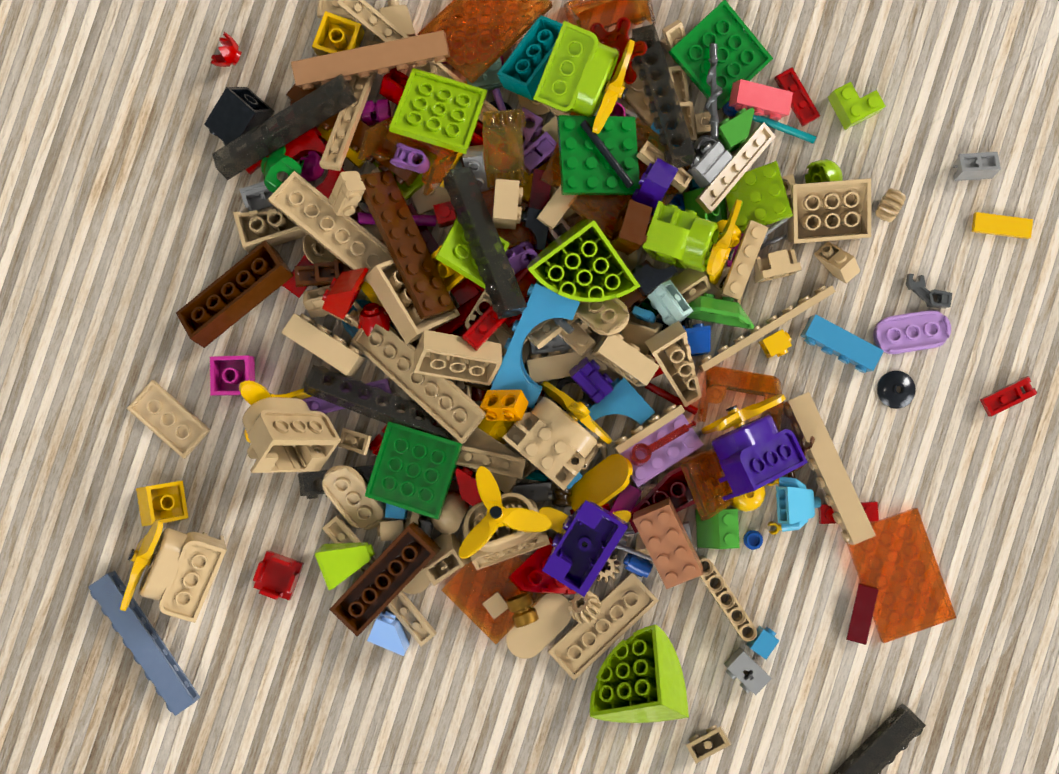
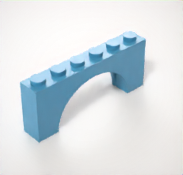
(541, 306)
(622, 401)

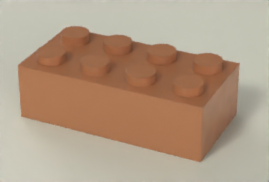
(668, 543)

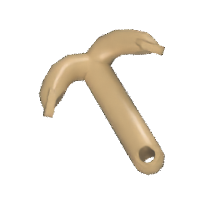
(600, 445)

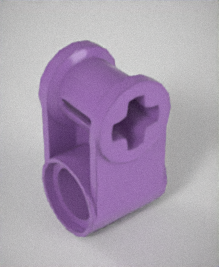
(406, 158)
(519, 258)

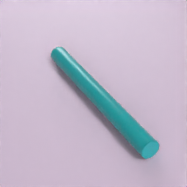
(785, 128)

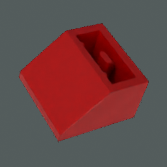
(467, 485)

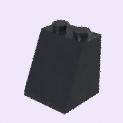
(237, 113)

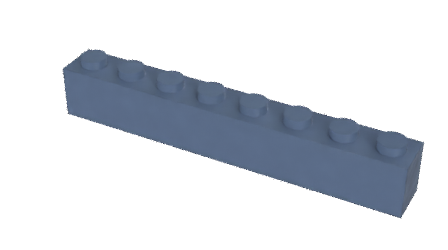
(144, 643)

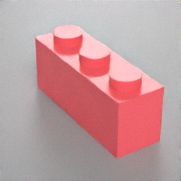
(762, 98)

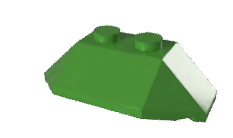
(719, 311)

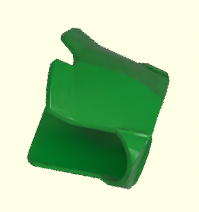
(276, 163)

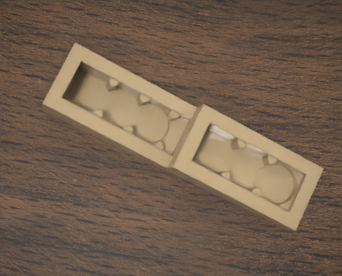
(680, 84)
(555, 209)

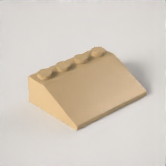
(830, 211)
(396, 300)

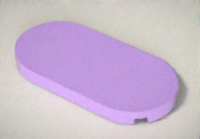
(912, 332)

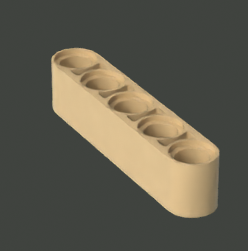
(732, 603)

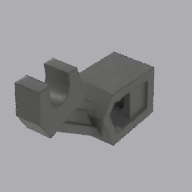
(943, 300)

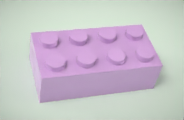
(666, 455)

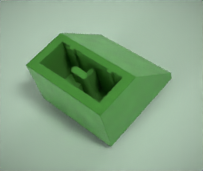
(735, 131)

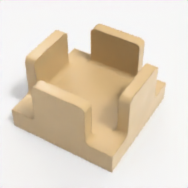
(776, 266)

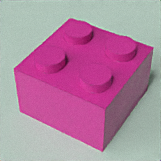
(229, 372)

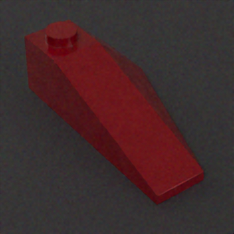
(673, 486)

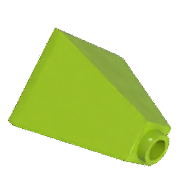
(342, 560)

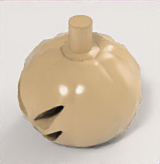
(452, 514)

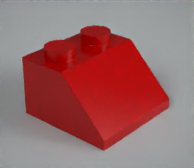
(344, 292)

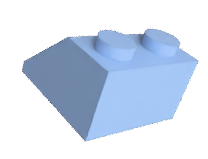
(389, 633)

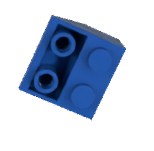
(699, 339)

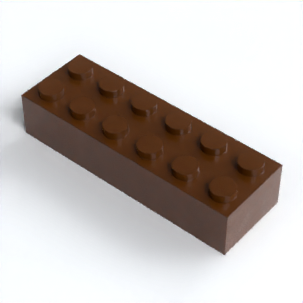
(234, 294)
(385, 578)

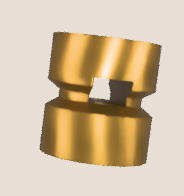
(522, 609)

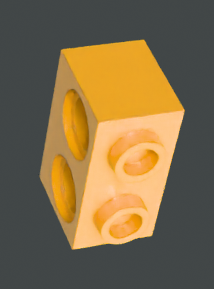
(504, 405)

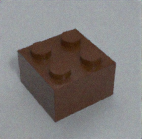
(631, 227)

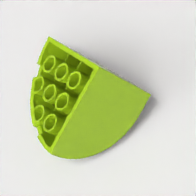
(583, 266)
(640, 681)

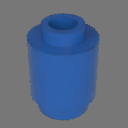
(637, 565)

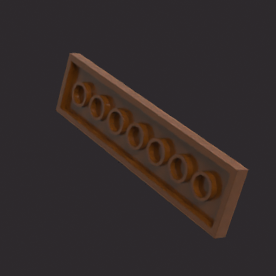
(406, 245)

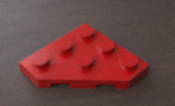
(531, 578)

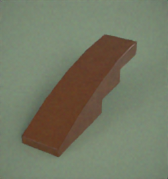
(319, 273)

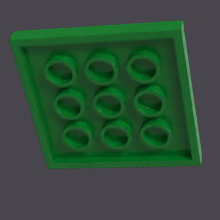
(738, 52)
(584, 167)
(413, 470)

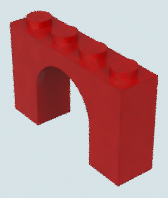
(311, 142)

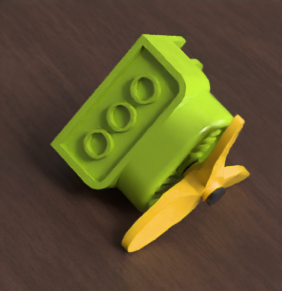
(581, 74)
(690, 241)

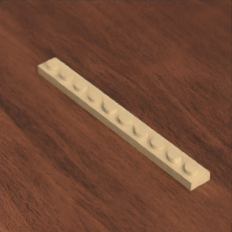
(387, 31)

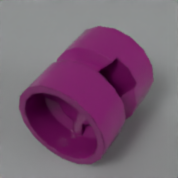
(382, 110)

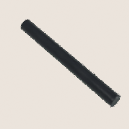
(607, 154)

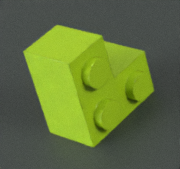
(851, 108)

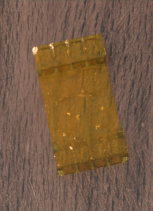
(504, 146)

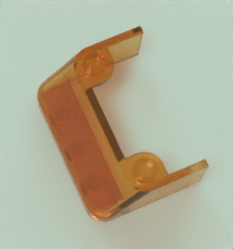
(607, 12)
(382, 146)
(720, 379)

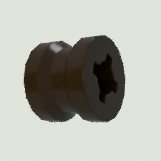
(562, 498)

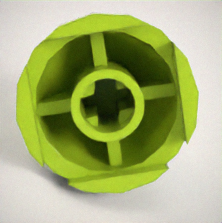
(823, 171)

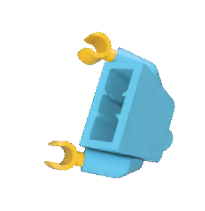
(794, 504)

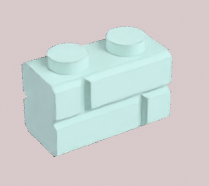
(669, 303)

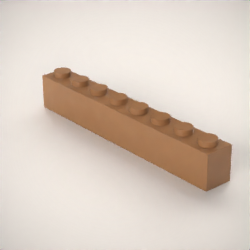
(371, 59)

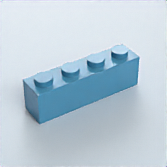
(841, 343)

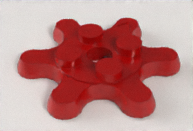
(619, 38)

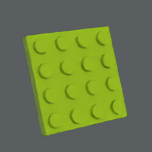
(438, 111)

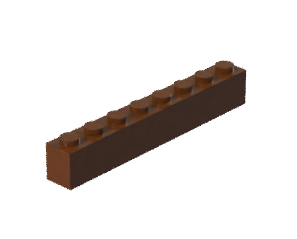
(401, 176)

